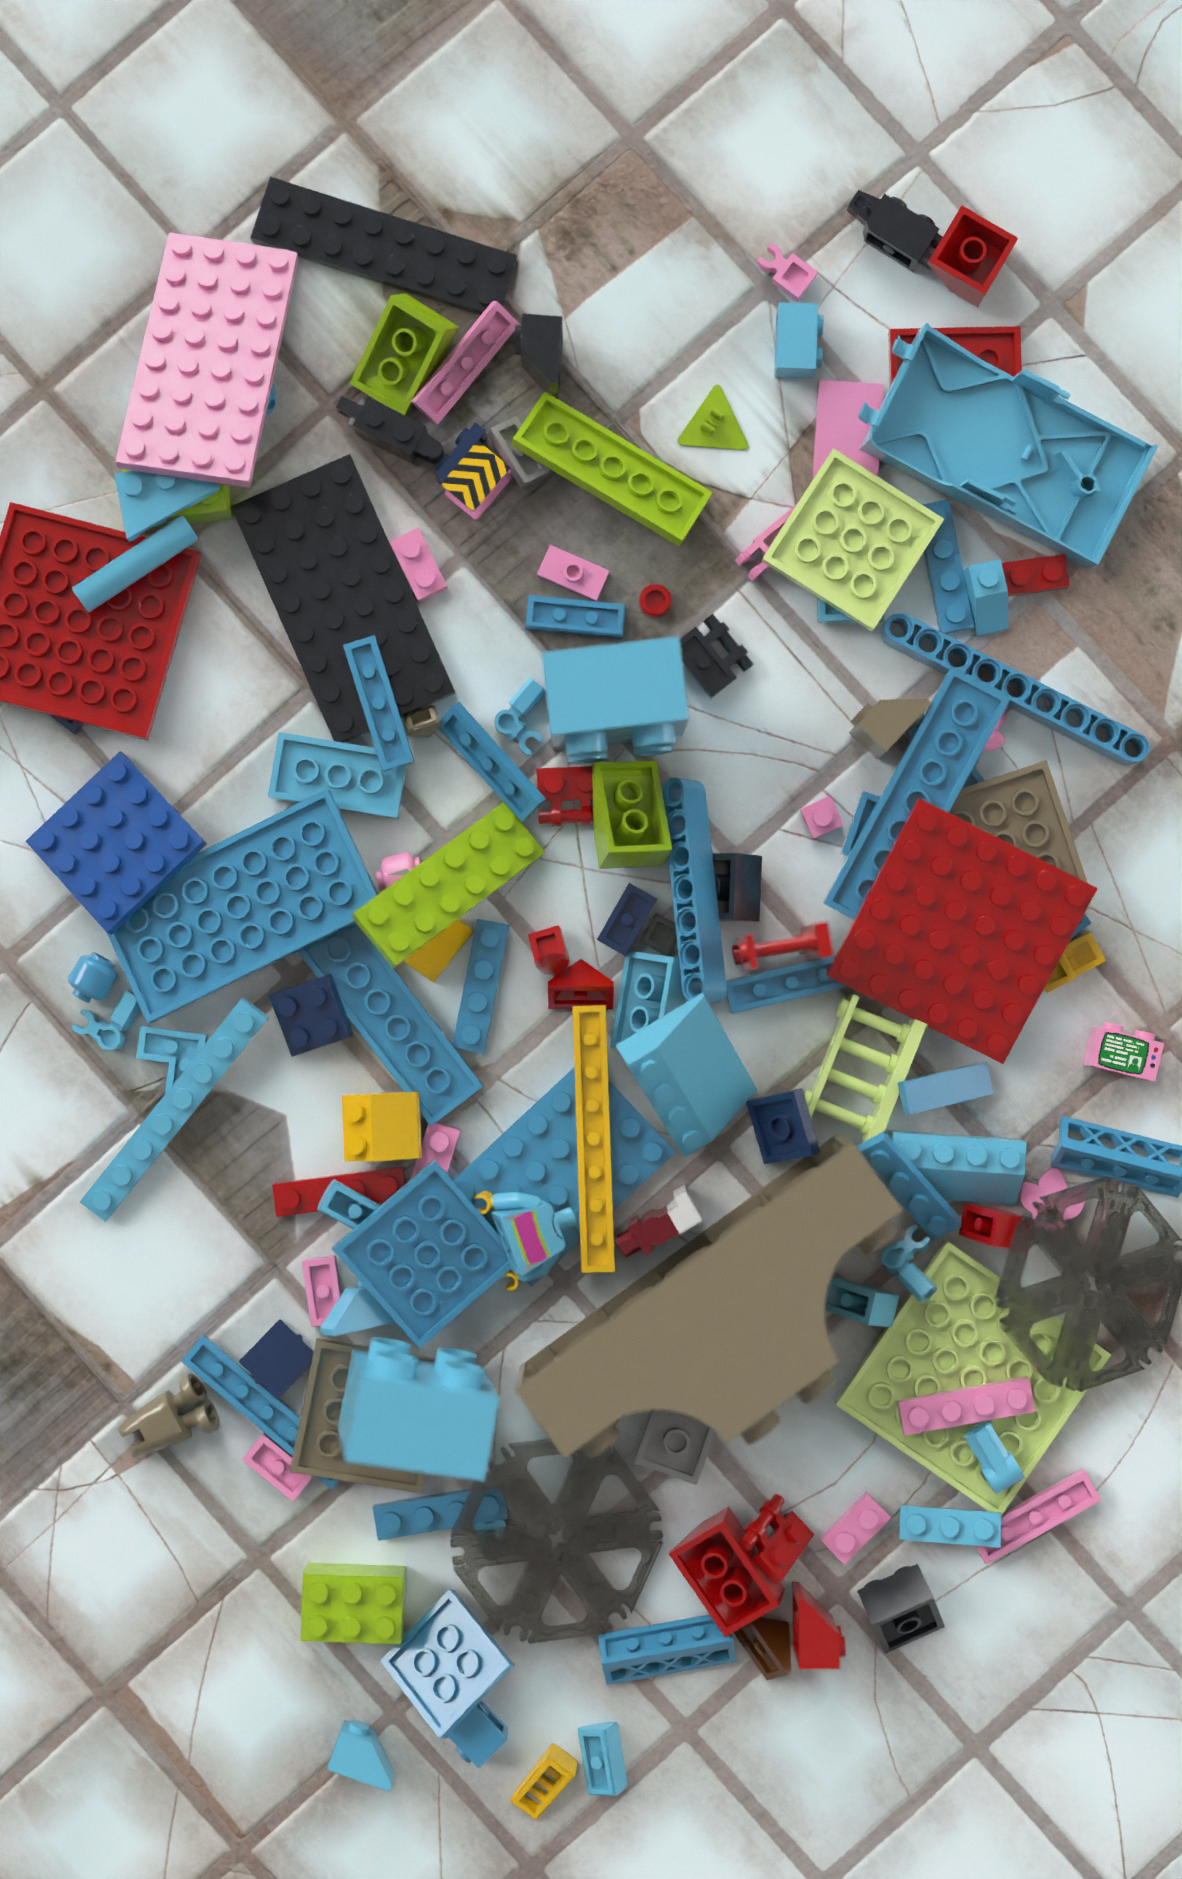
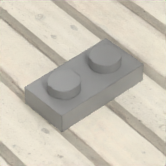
(523, 468)

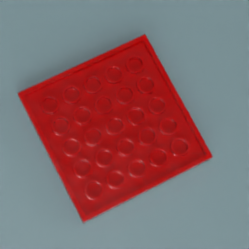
(78, 663)
(961, 931)

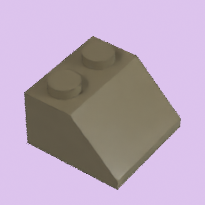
(885, 723)

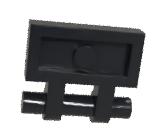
(705, 663)

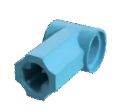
(997, 1464)

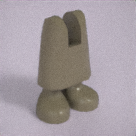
(160, 1420)

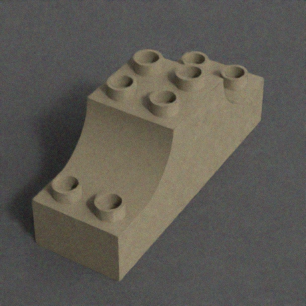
(724, 1319)

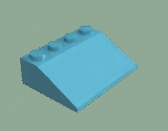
(689, 1073)

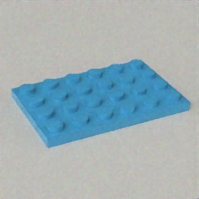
(542, 1160)

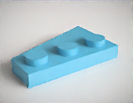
(152, 498)

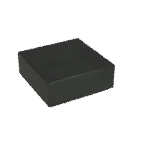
(660, 935)

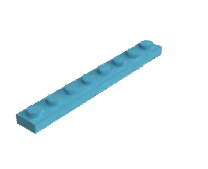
(174, 1109)

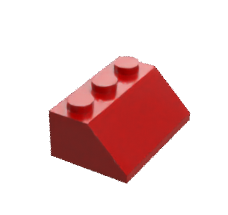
(724, 1573)

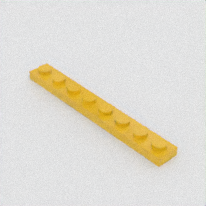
(593, 1139)

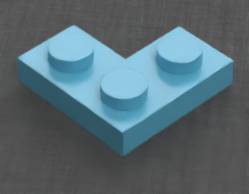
(171, 1047)

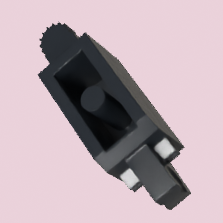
(895, 229)
(390, 430)

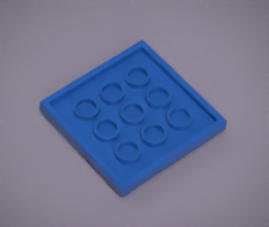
(116, 842)

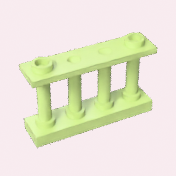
(895, 1065)

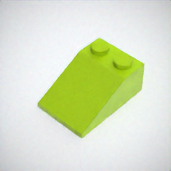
(403, 352)
(629, 815)

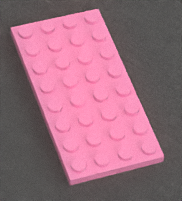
(208, 360)

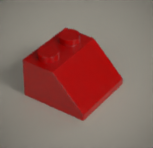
(971, 255)
(815, 1634)

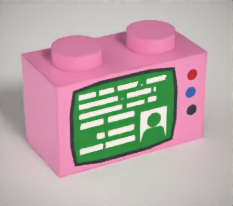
(1124, 1053)

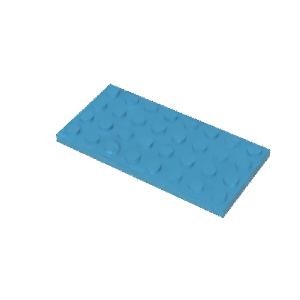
(244, 906)

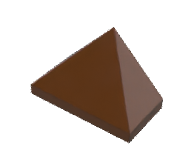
(767, 1645)

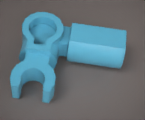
(508, 721)
(111, 1035)
(896, 1260)

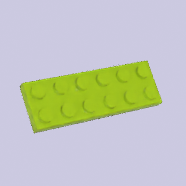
(611, 468)
(447, 884)

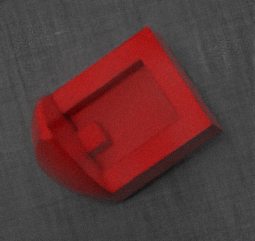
(549, 950)

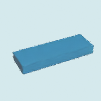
(575, 616)
(945, 1088)

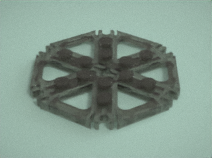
(1072, 1292)
(525, 1541)

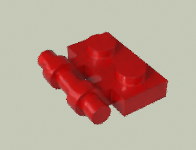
(566, 785)
(784, 1544)

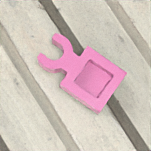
(791, 275)

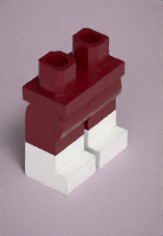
(659, 1225)

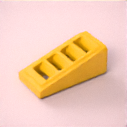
(559, 1766)

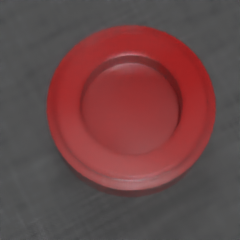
(655, 601)

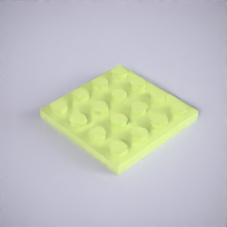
(852, 540)

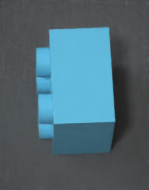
(616, 697)
(418, 1411)

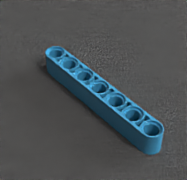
(694, 891)

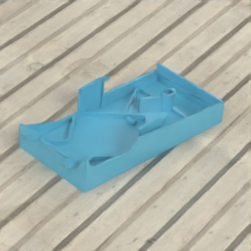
(1006, 446)

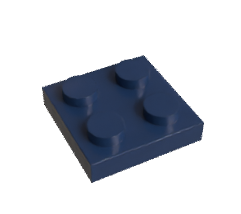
(311, 1015)
(783, 1126)

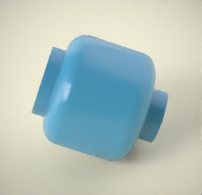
(92, 977)

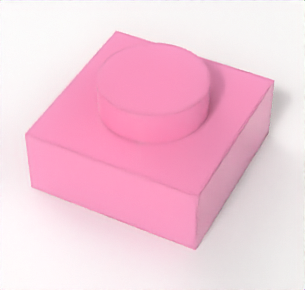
(821, 817)

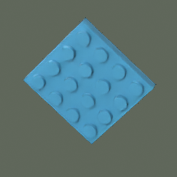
(425, 1254)

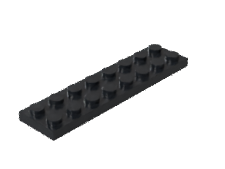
(383, 247)

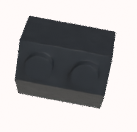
(540, 346)
(738, 886)
(901, 1608)

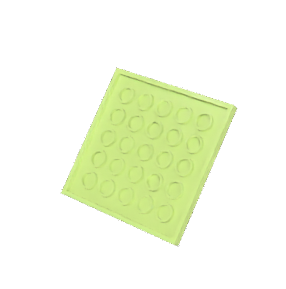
(952, 1346)

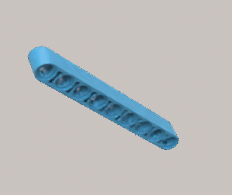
(1030, 690)

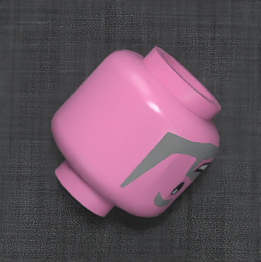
(394, 868)

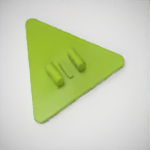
(714, 425)

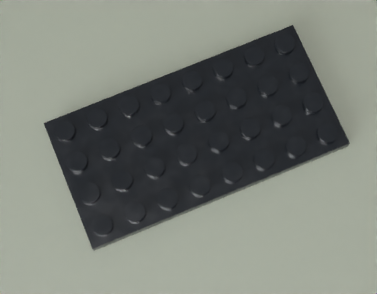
(340, 584)

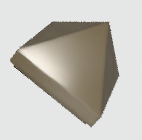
(422, 722)

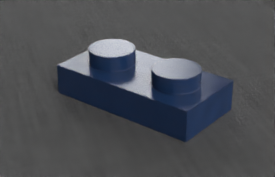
(464, 443)
(627, 919)

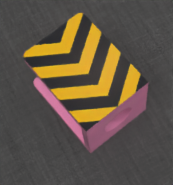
(477, 480)

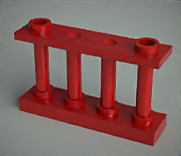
(813, 942)

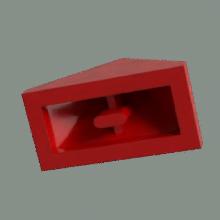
(580, 987)

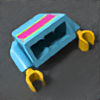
(528, 1233)

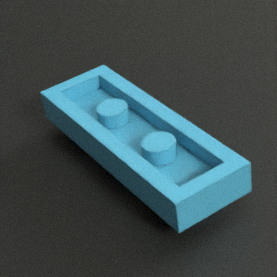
(950, 1526)

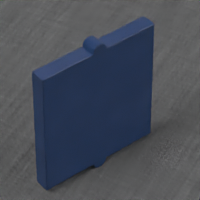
(278, 1359)

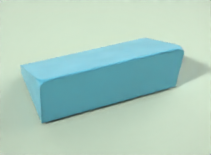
(603, 1759)

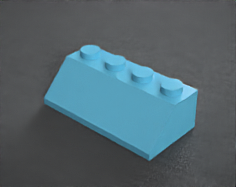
(967, 1165)

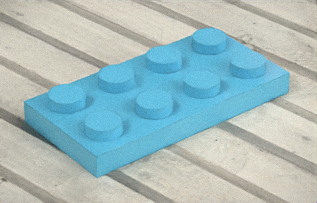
(348, 770)

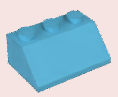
(647, 992)

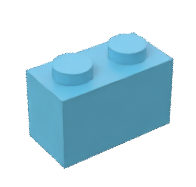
(797, 340)

